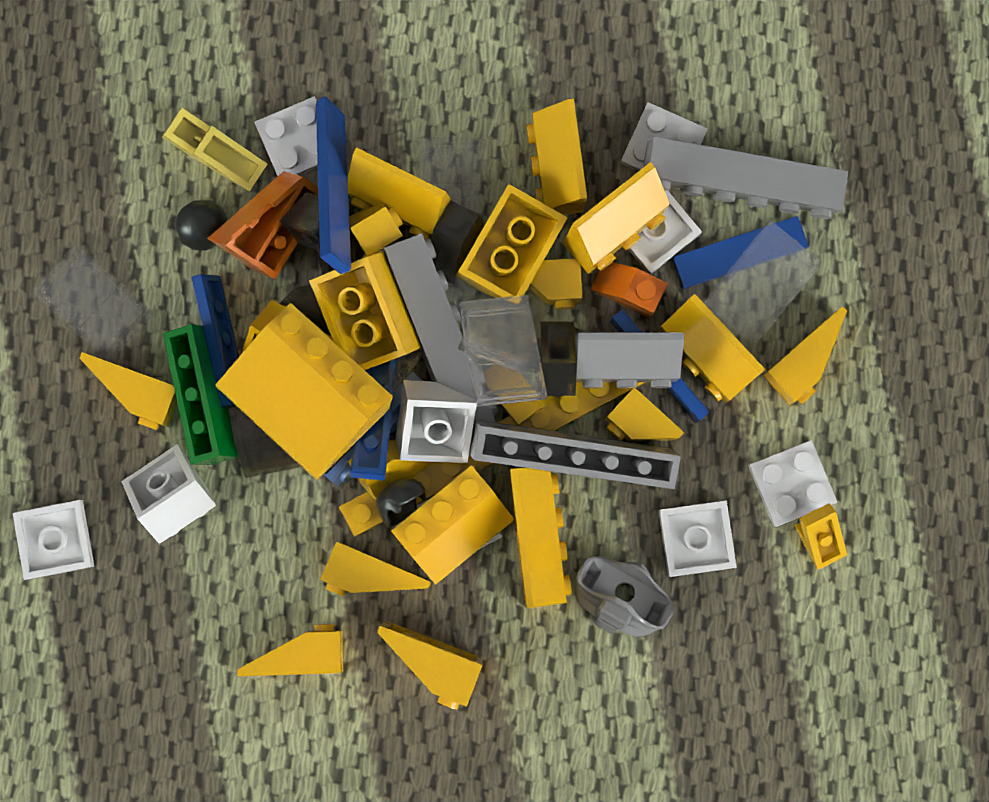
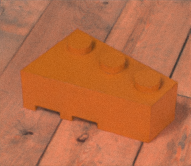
(256, 231)

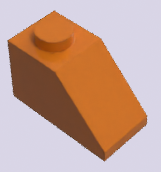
(630, 288)

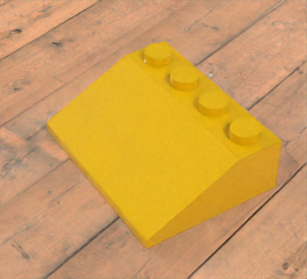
(304, 391)
(439, 666)

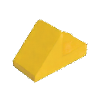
(822, 536)

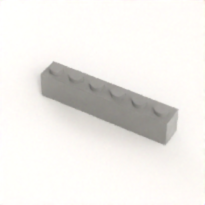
(747, 177)
(433, 316)
(574, 454)

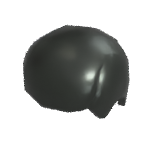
(198, 222)
(399, 500)

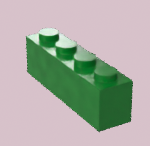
(203, 419)

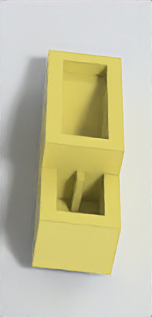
(214, 149)

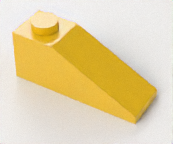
(804, 364)
(139, 394)
(360, 572)
(309, 653)

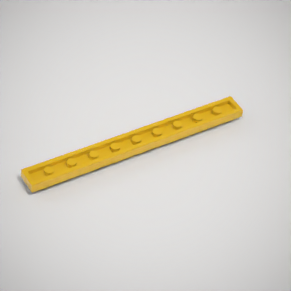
(559, 411)

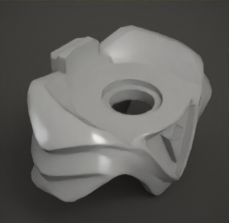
(641, 616)

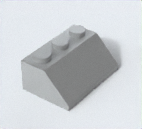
(629, 359)

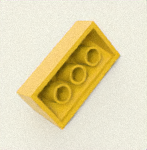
(538, 537)

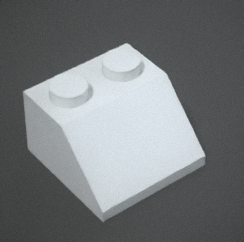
(434, 423)
(168, 494)

